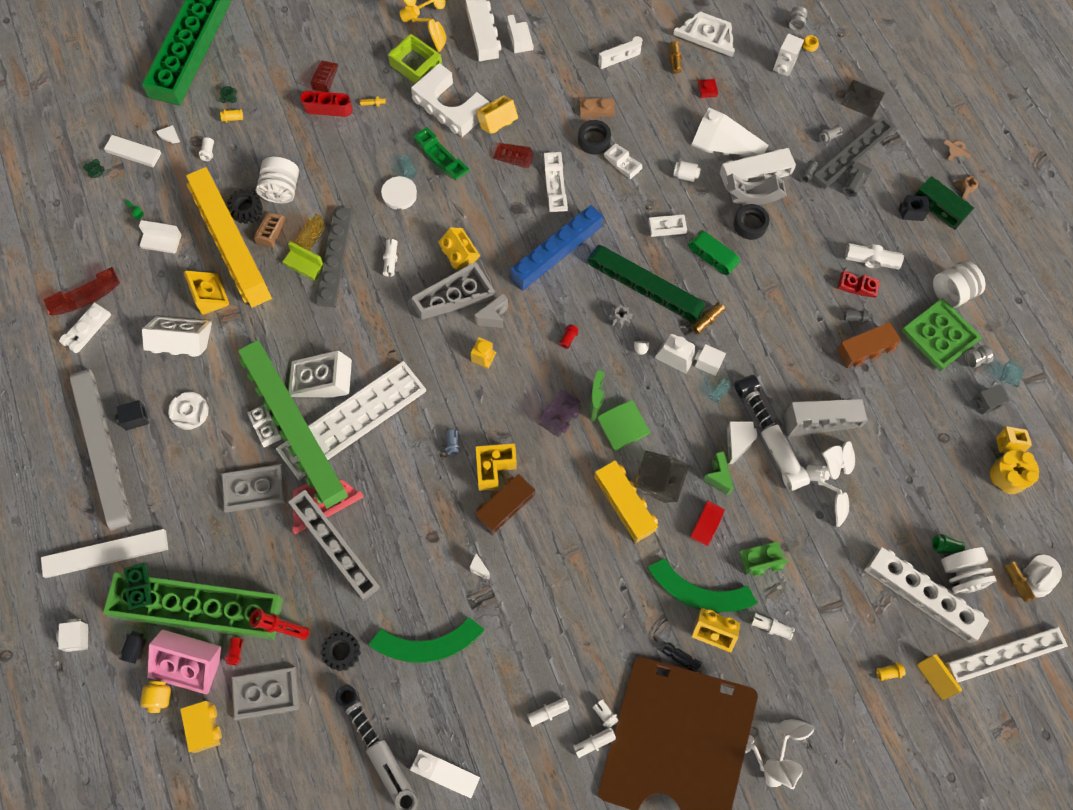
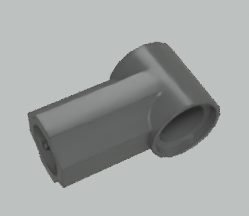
(857, 177)

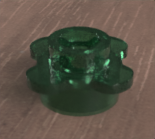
(228, 94)
(97, 171)

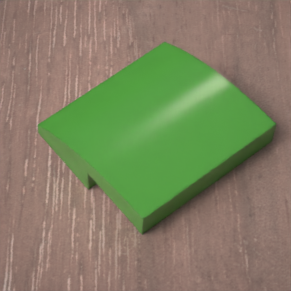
(597, 395)
(623, 425)

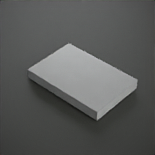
(253, 488)
(265, 693)

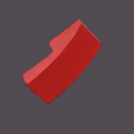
(858, 285)
(707, 523)

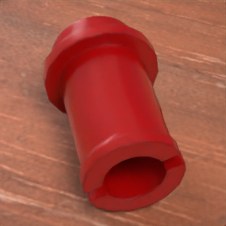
(569, 335)
(234, 651)

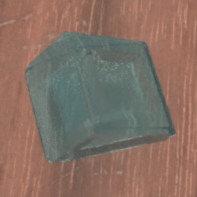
(1012, 374)

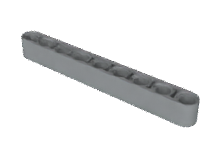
(100, 450)

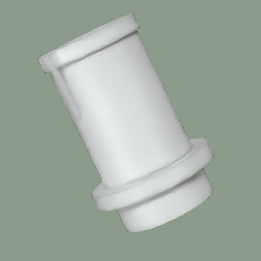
(206, 150)
(606, 715)

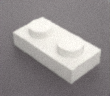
(667, 225)

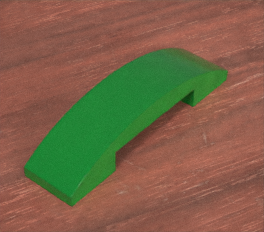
(439, 155)

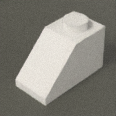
(739, 438)

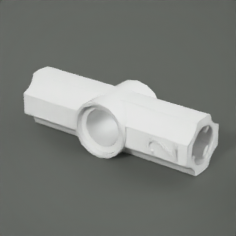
(874, 256)

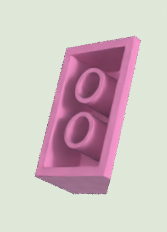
(183, 661)

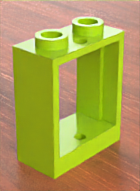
(405, 47)

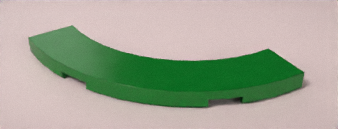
(698, 597)
(428, 650)

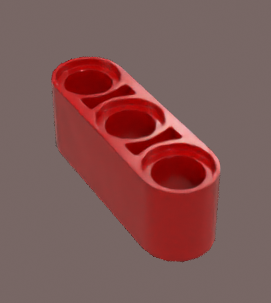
(326, 103)

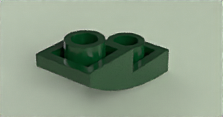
(138, 586)

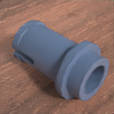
(452, 443)

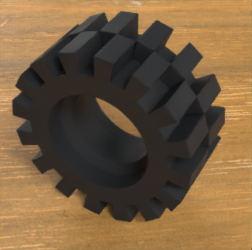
(243, 197)
(331, 642)

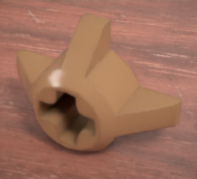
(956, 151)
(967, 185)

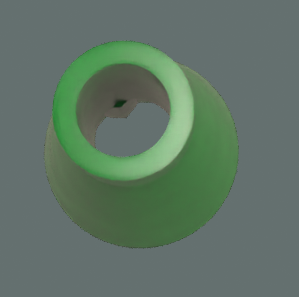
(945, 544)

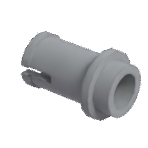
(826, 135)

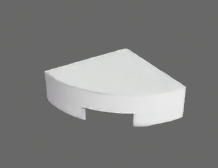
(168, 134)

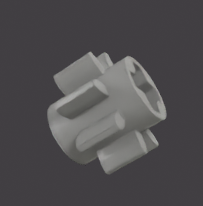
(620, 311)

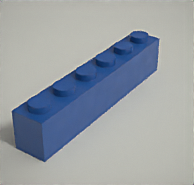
(556, 247)

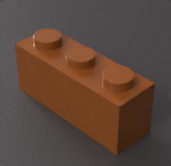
(868, 345)

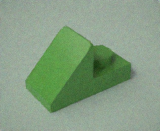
(721, 478)

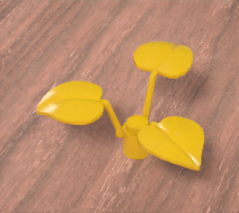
(436, 30)

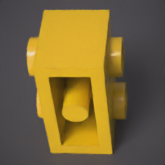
(458, 248)
(716, 630)

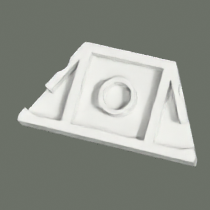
(708, 32)

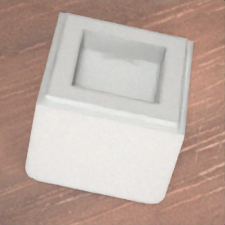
(478, 568)

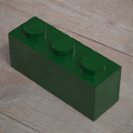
(945, 203)

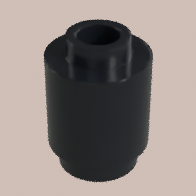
(132, 647)

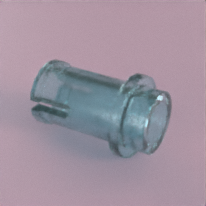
(408, 169)
(723, 386)

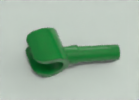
(136, 210)

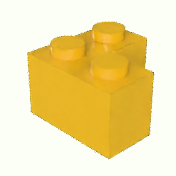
(494, 459)

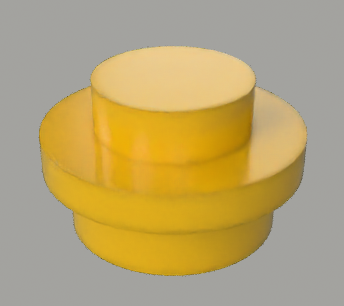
(810, 43)

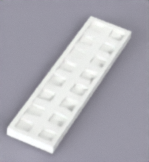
(360, 413)

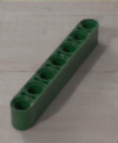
(646, 283)

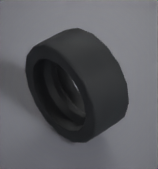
(594, 148)
(755, 210)

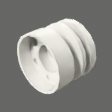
(277, 180)
(959, 283)
(968, 570)

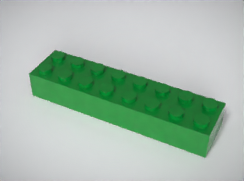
(184, 50)

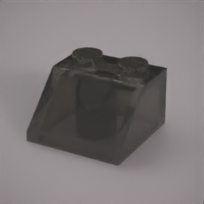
(863, 97)

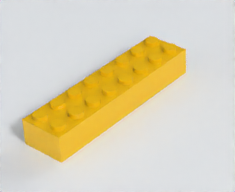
(227, 238)

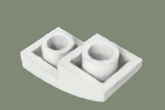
(264, 426)

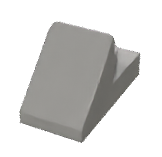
(489, 315)

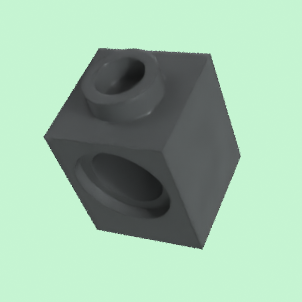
(991, 399)

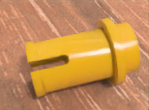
(231, 115)
(889, 672)

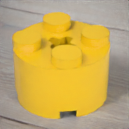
(1014, 471)

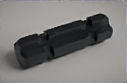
(682, 657)

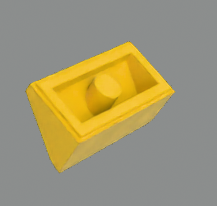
(939, 677)

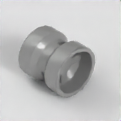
(798, 18)
(982, 355)

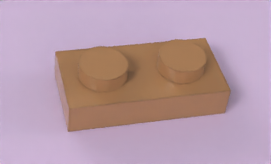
(597, 107)

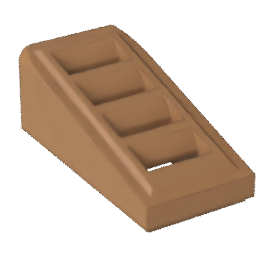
(269, 241)

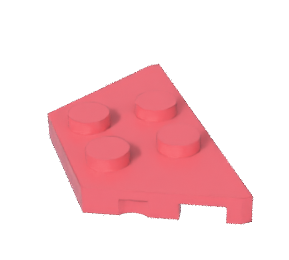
(353, 494)

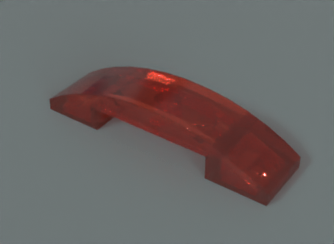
(83, 295)

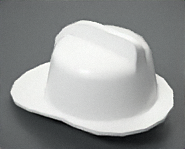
(1042, 574)

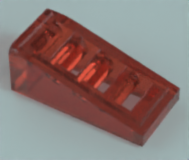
(324, 86)
(523, 160)

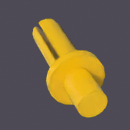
(376, 101)

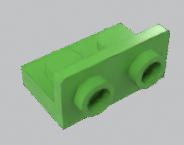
(763, 558)

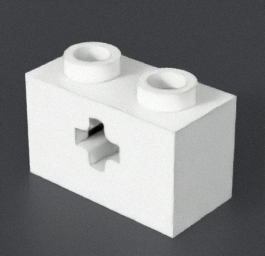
(788, 55)

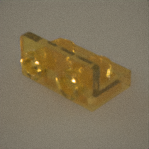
(310, 232)

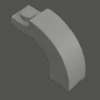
(755, 192)

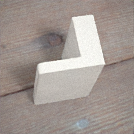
(519, 35)
(159, 236)

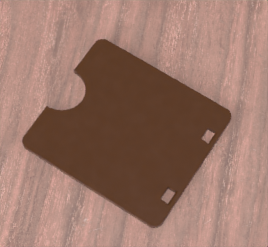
(678, 739)

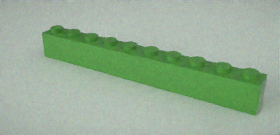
(293, 425)

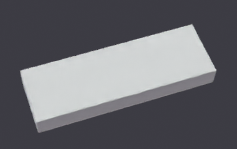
(132, 151)

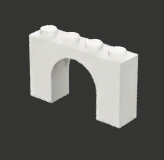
(459, 118)

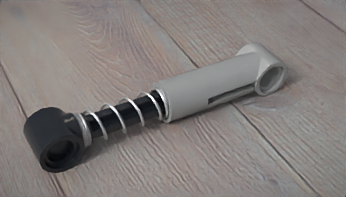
(378, 750)

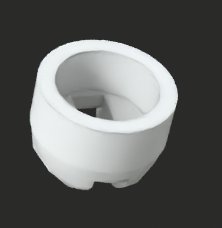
(641, 347)

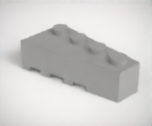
(453, 293)
(824, 416)

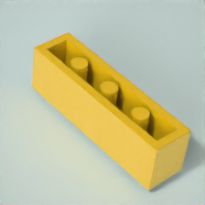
(626, 501)

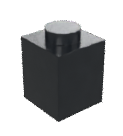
(131, 415)

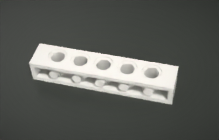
(974, 619)

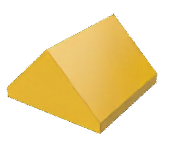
(206, 291)

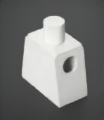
(676, 353)

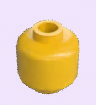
(155, 696)

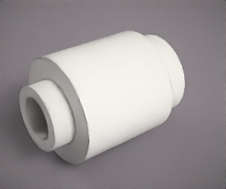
(687, 171)

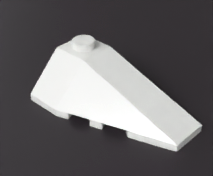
(724, 135)

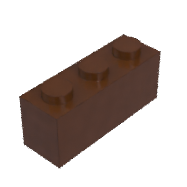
(504, 503)

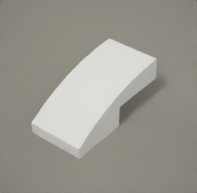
(622, 161)

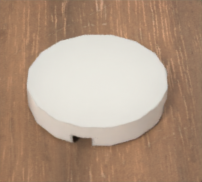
(399, 192)
(188, 410)

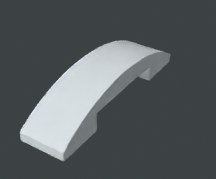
(555, 182)

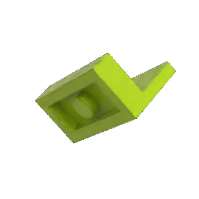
(303, 261)

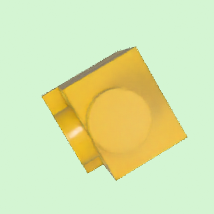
(483, 353)
(1013, 439)

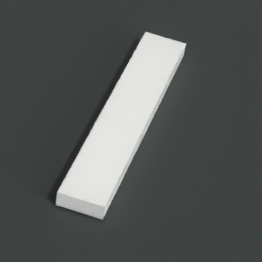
(104, 553)
(1006, 654)

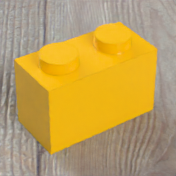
(497, 114)
(201, 726)

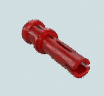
(265, 620)

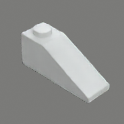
(445, 773)

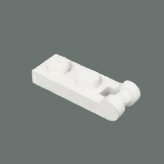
(620, 53)
(85, 328)

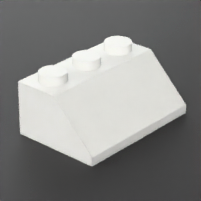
(176, 335)

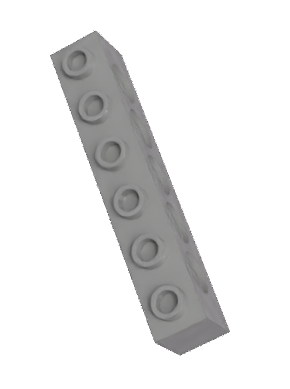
(334, 545)

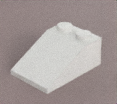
(320, 376)

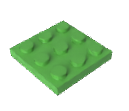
(941, 334)

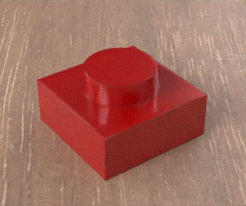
(708, 88)

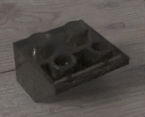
(661, 476)

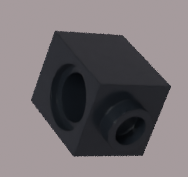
(914, 208)

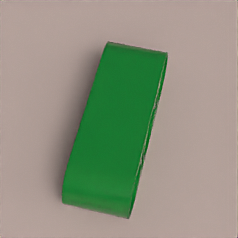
(714, 252)

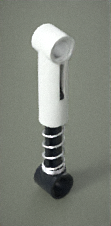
(793, 474)

